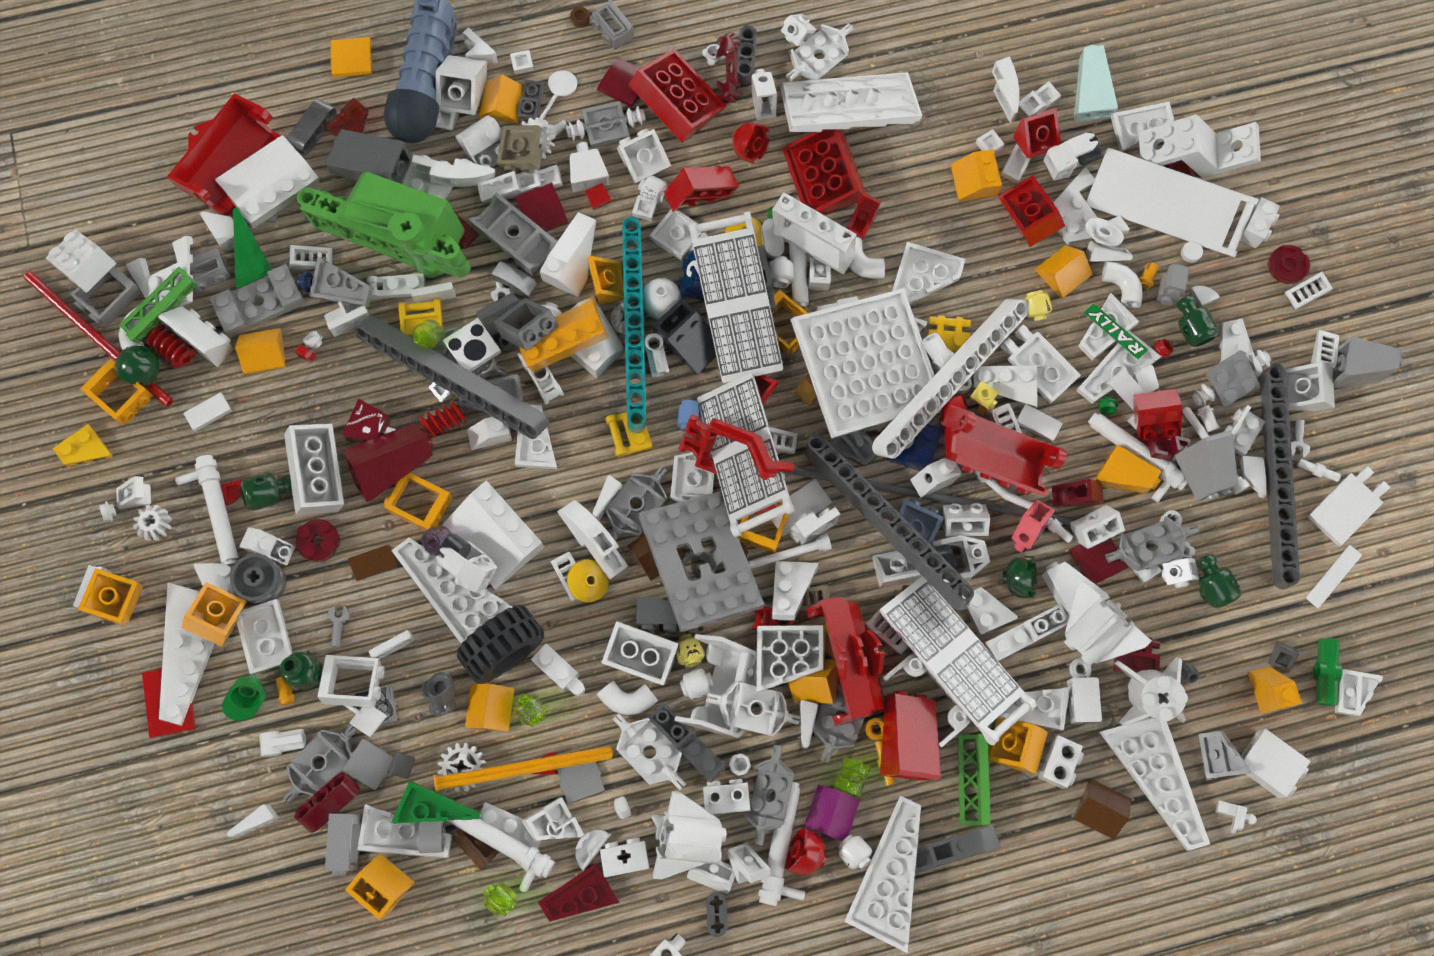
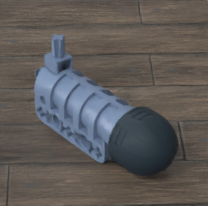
(412, 106)

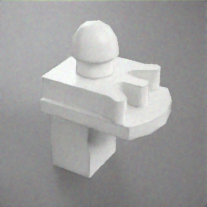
(1238, 813)

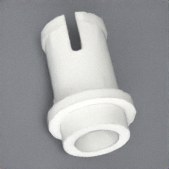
(1208, 418)

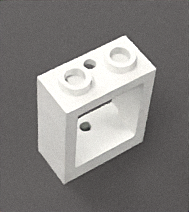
(329, 676)

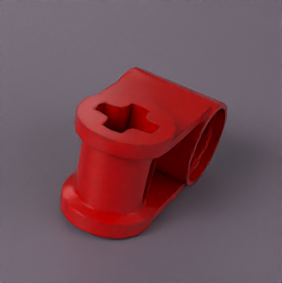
(767, 618)

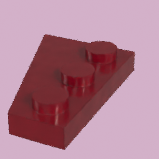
(579, 895)

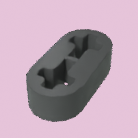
(711, 914)

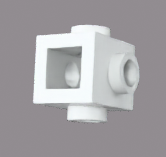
(797, 29)
(1180, 572)

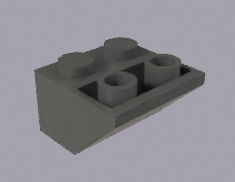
(492, 312)

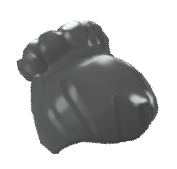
(439, 693)

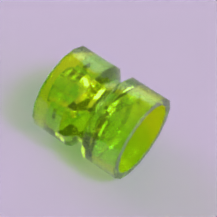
(853, 769)

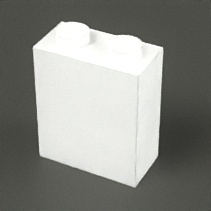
(1274, 763)

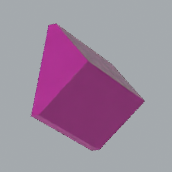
(832, 813)

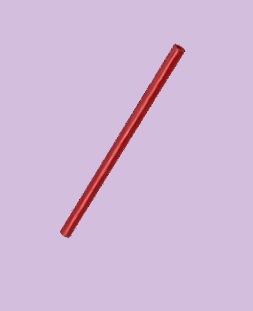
(90, 331)

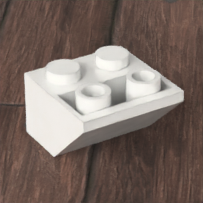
(481, 141)

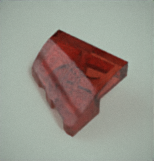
(351, 118)

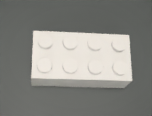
(313, 469)

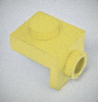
(985, 397)

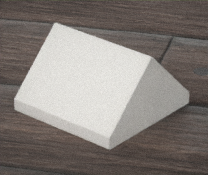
(893, 569)

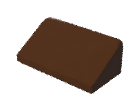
(373, 562)
(475, 849)

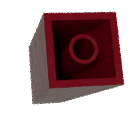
(387, 459)

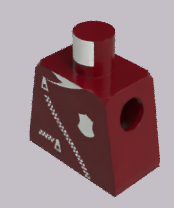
(366, 423)

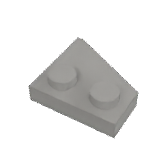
(1220, 756)

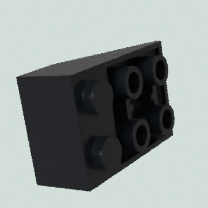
(687, 336)

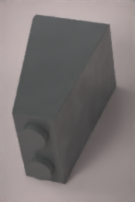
(362, 153)

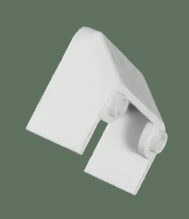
(731, 664)
(956, 717)

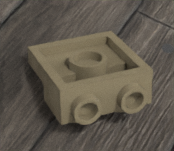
(520, 148)

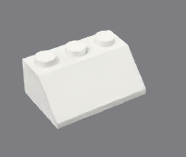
(198, 334)
(640, 653)

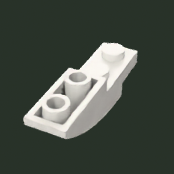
(461, 174)
(594, 536)
(1028, 632)

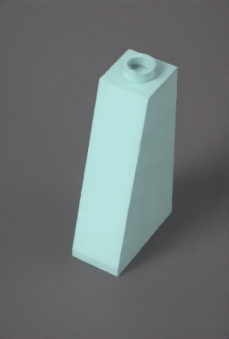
(1094, 86)

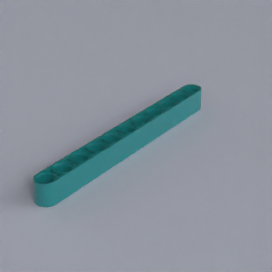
(635, 294)

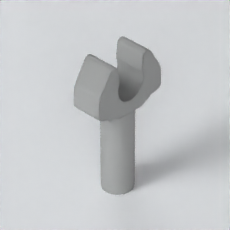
(338, 622)

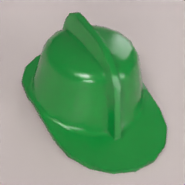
(244, 698)

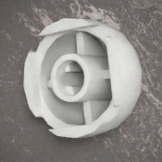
(660, 297)

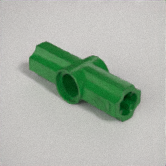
(1327, 672)

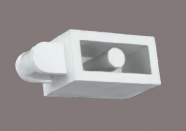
(558, 670)

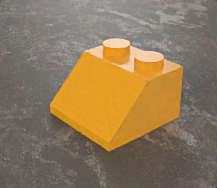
(976, 176)
(110, 597)
(213, 614)
(1019, 747)

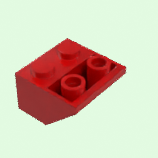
(1158, 414)

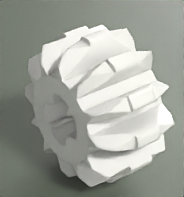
(149, 530)

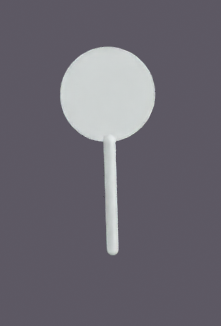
(560, 84)

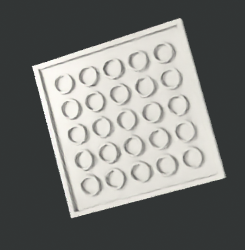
(863, 360)

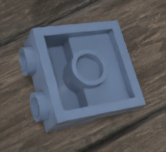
(922, 520)

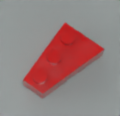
(699, 185)

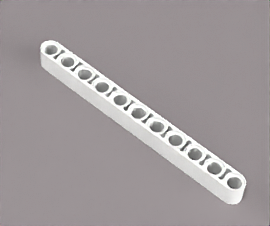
(950, 378)

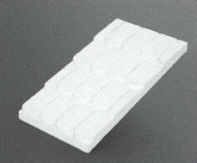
(850, 102)

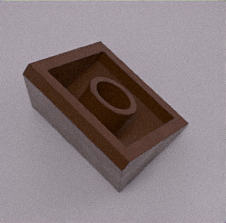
(643, 555)
(1103, 809)

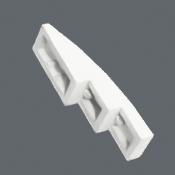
(515, 184)

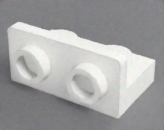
(1244, 429)

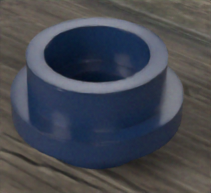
(304, 281)

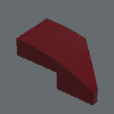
(1166, 449)

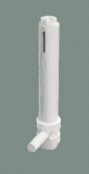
(800, 282)
(1170, 473)
(209, 479)
(528, 857)
(773, 885)

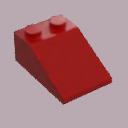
(1031, 211)

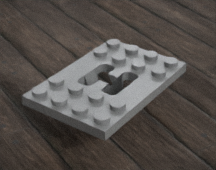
(712, 595)

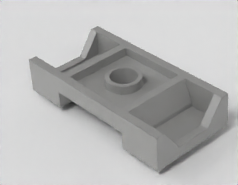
(527, 248)
(237, 308)

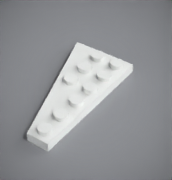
(183, 657)

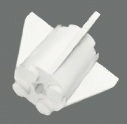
(1100, 628)
(1155, 694)
(686, 836)

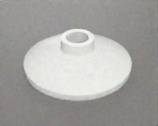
(1104, 232)

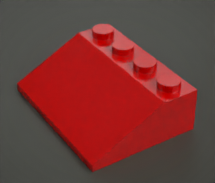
(677, 94)
(824, 170)

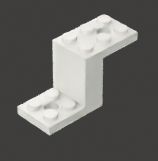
(1200, 146)

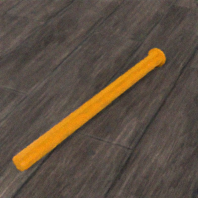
(522, 768)

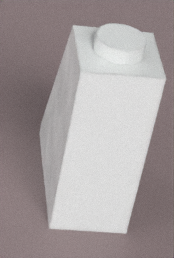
(1063, 584)

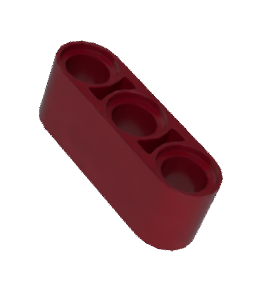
(326, 801)

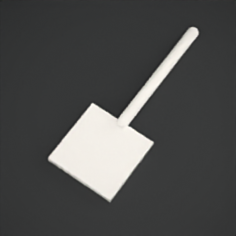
(367, 719)

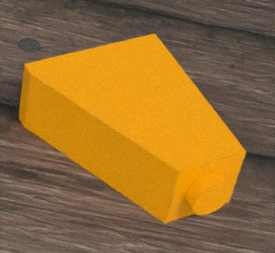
(1127, 472)
(1273, 690)

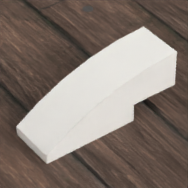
(1006, 87)

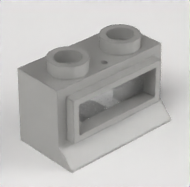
(612, 24)
(209, 270)

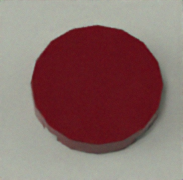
(1288, 264)

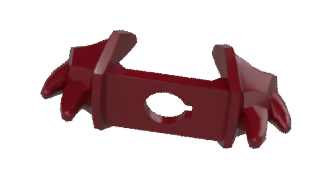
(728, 48)

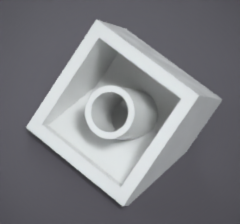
(1310, 387)

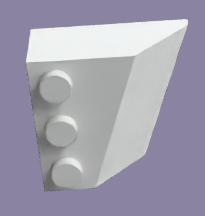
(603, 354)
(788, 653)

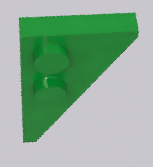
(249, 258)
(425, 805)

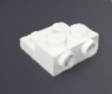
(643, 155)
(809, 526)

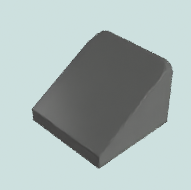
(1283, 656)
(401, 765)

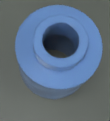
(685, 410)

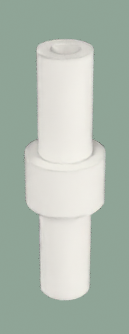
(1319, 470)

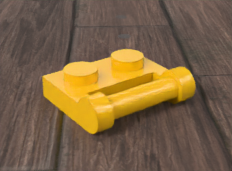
(409, 322)
(638, 441)

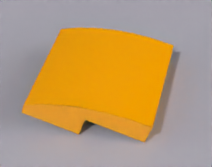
(351, 57)

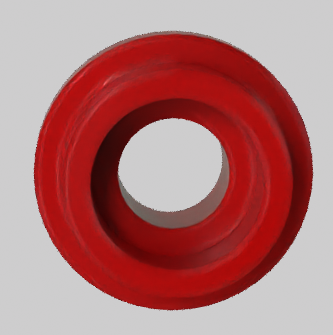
(1163, 348)

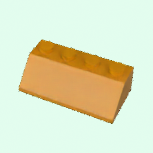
(576, 331)

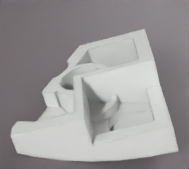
(552, 822)

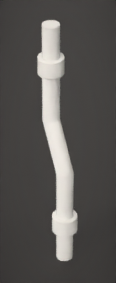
(1053, 525)

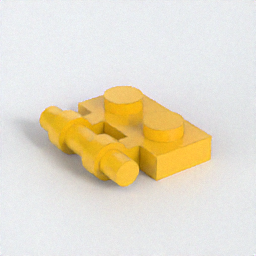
(952, 339)

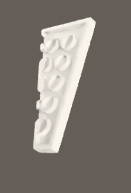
(456, 605)
(1154, 764)
(886, 892)

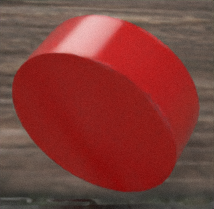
(305, 353)

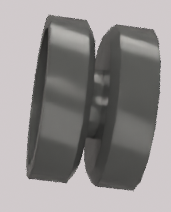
(246, 574)

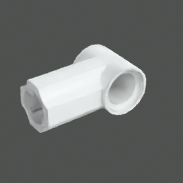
(937, 351)
(656, 357)
(277, 742)

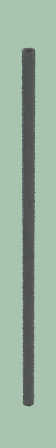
(933, 496)

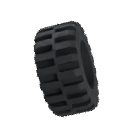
(500, 644)

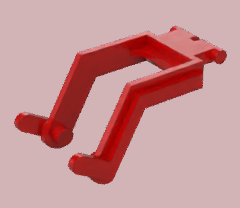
(701, 438)

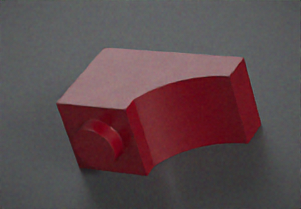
(1078, 493)

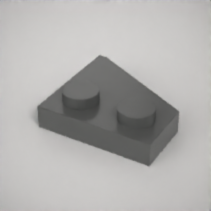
(855, 447)

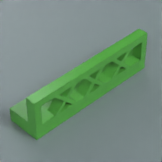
(169, 302)
(982, 780)

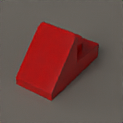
(864, 215)

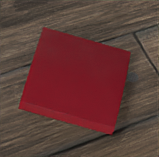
(616, 82)
(543, 207)

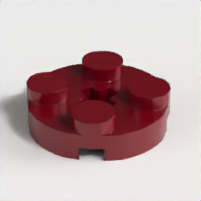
(327, 547)

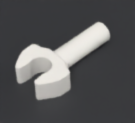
(500, 289)
(1298, 440)

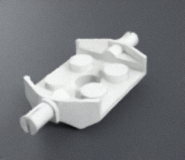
(826, 41)
(736, 708)
(644, 733)

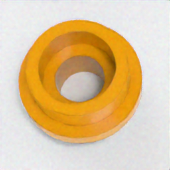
(875, 721)

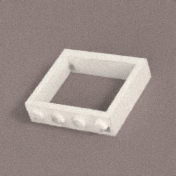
(813, 233)

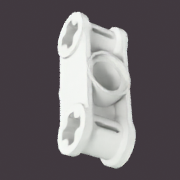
(546, 386)

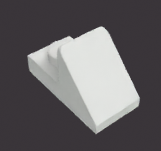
(478, 48)
(819, 275)
(133, 493)
(747, 864)

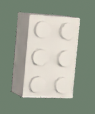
(80, 260)

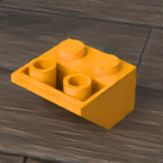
(379, 886)

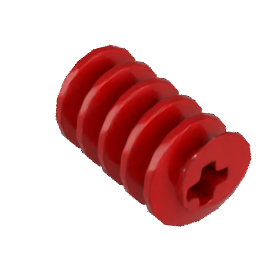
(170, 347)
(442, 419)

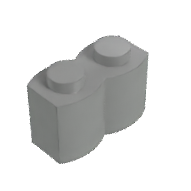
(1173, 284)

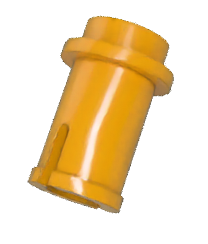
(1148, 275)
(285, 693)

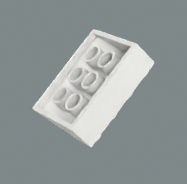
(267, 181)
(496, 530)

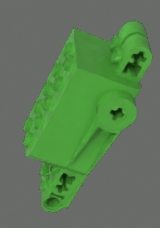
(392, 221)

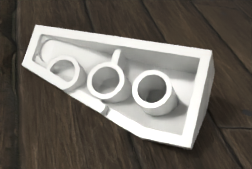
(568, 262)

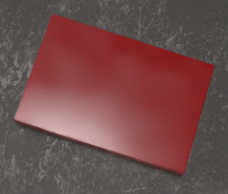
(152, 692)

